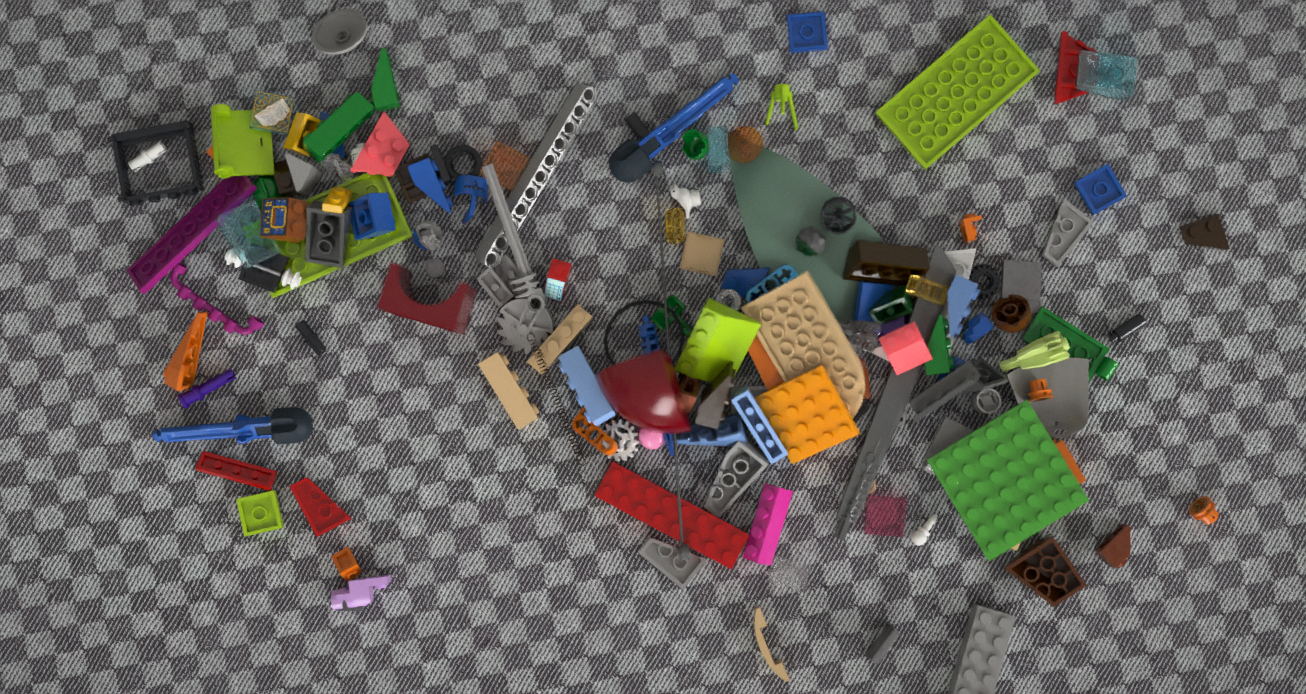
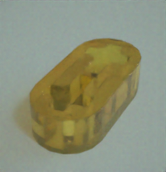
(675, 226)

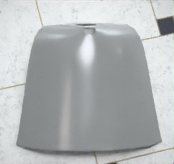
(1070, 390)

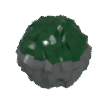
(810, 241)

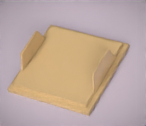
(702, 253)

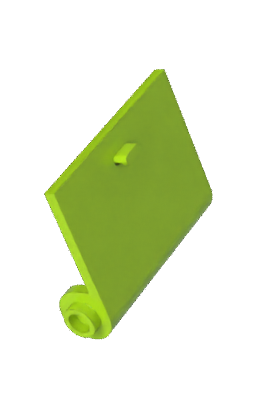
(237, 146)

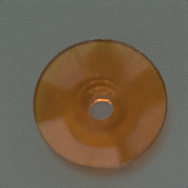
(747, 151)

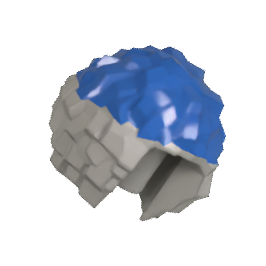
(427, 235)

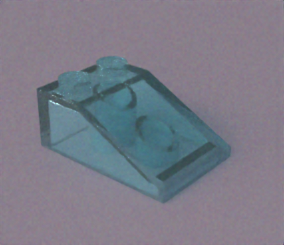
(1106, 74)
(242, 233)

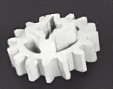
(627, 438)

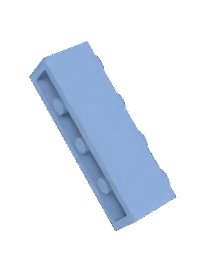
(585, 383)
(758, 424)

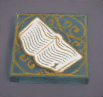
(272, 112)

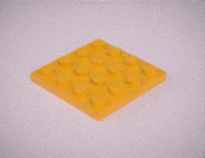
(807, 414)

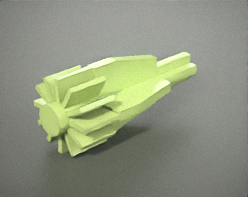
(1039, 353)

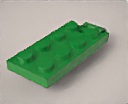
(1080, 343)

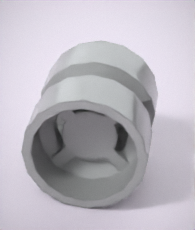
(986, 401)

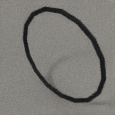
(637, 303)

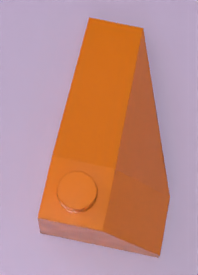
(183, 365)

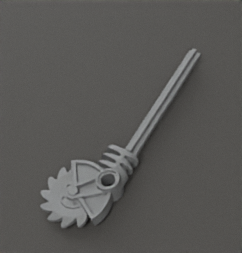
(519, 314)

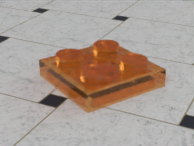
(508, 164)

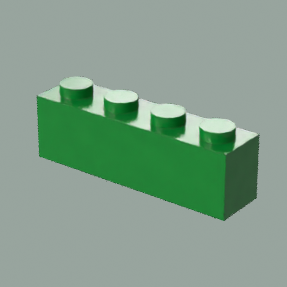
(338, 127)

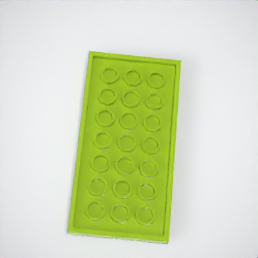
(957, 92)
(356, 249)

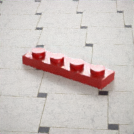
(236, 470)

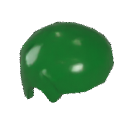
(695, 144)

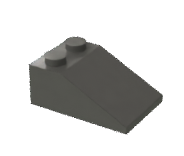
(327, 235)

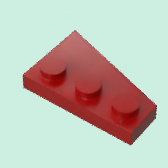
(317, 507)

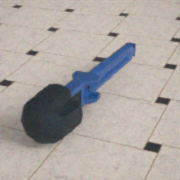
(633, 158)
(284, 426)

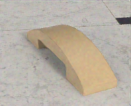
(776, 666)

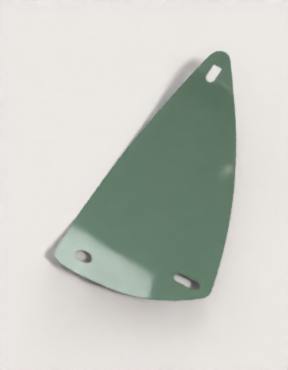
(777, 203)

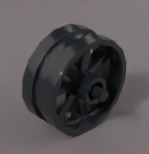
(838, 215)

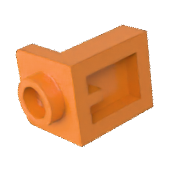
(967, 229)
(346, 564)

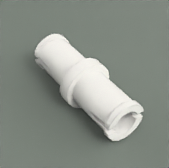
(147, 156)

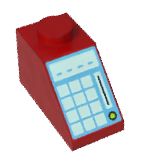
(557, 279)

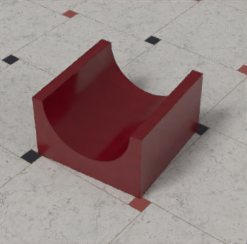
(400, 301)

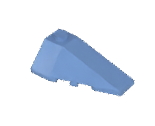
(726, 435)

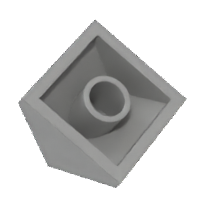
(303, 174)

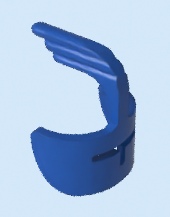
(469, 180)

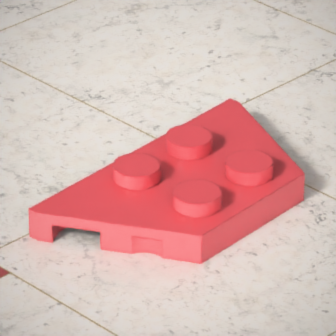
(382, 150)

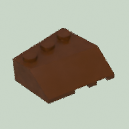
(1046, 571)

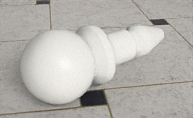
(920, 536)

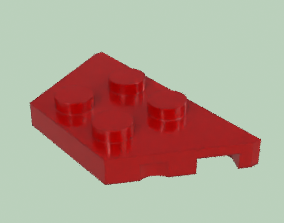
(1068, 68)

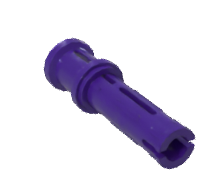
(199, 391)

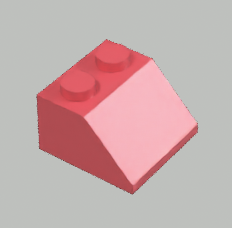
(905, 348)

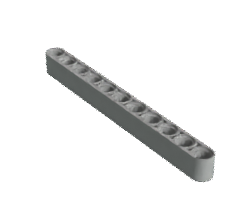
(543, 169)

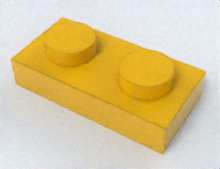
(337, 200)

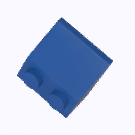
(372, 216)

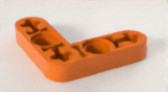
(586, 434)

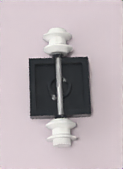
(266, 273)

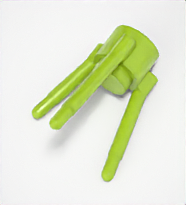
(782, 95)

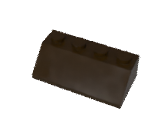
(885, 263)

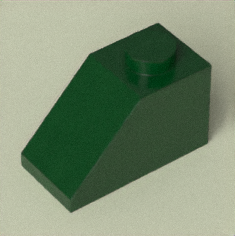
(891, 306)

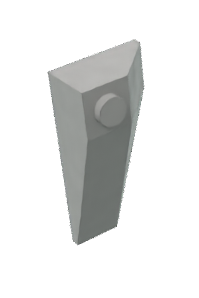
(738, 470)

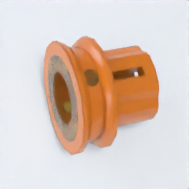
(1039, 391)
(1203, 509)

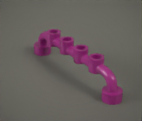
(215, 314)

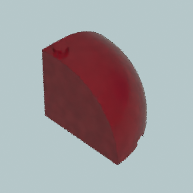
(646, 393)

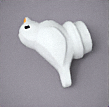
(686, 198)

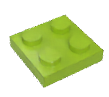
(259, 513)

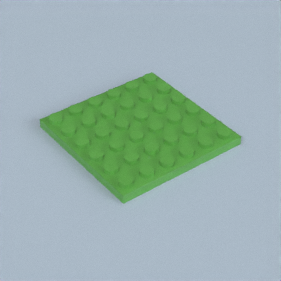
(1007, 480)

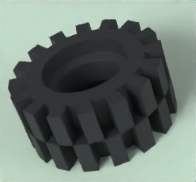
(993, 280)

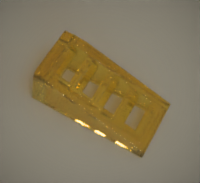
(915, 287)

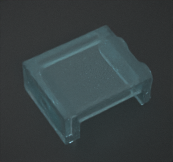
(718, 150)

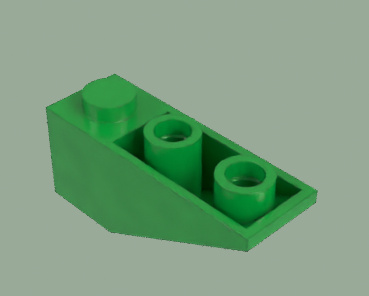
(938, 348)

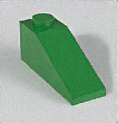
(384, 87)

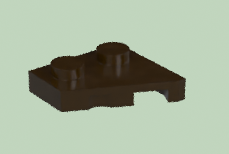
(1205, 233)

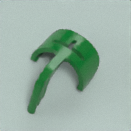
(659, 316)

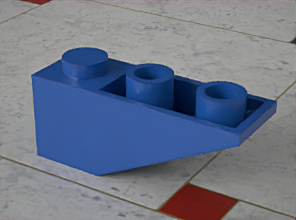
(425, 178)

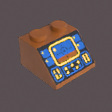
(283, 219)

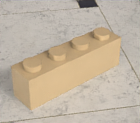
(561, 338)
(508, 390)

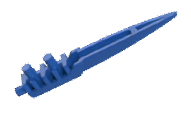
(650, 344)

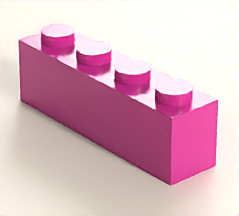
(767, 524)

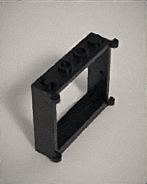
(151, 134)

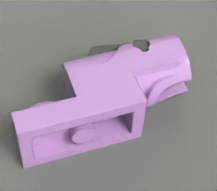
(358, 594)

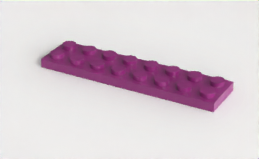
(189, 232)

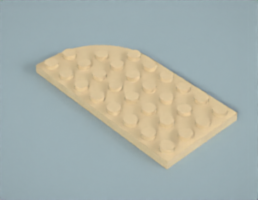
(804, 334)

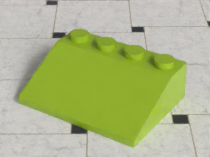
(717, 340)

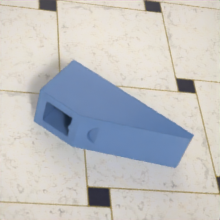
(959, 299)

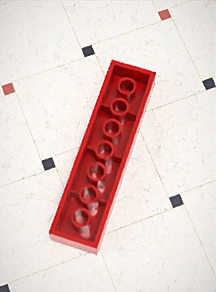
(660, 510)

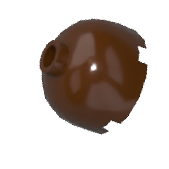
(1011, 313)

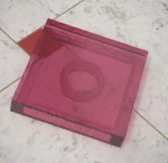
(885, 516)

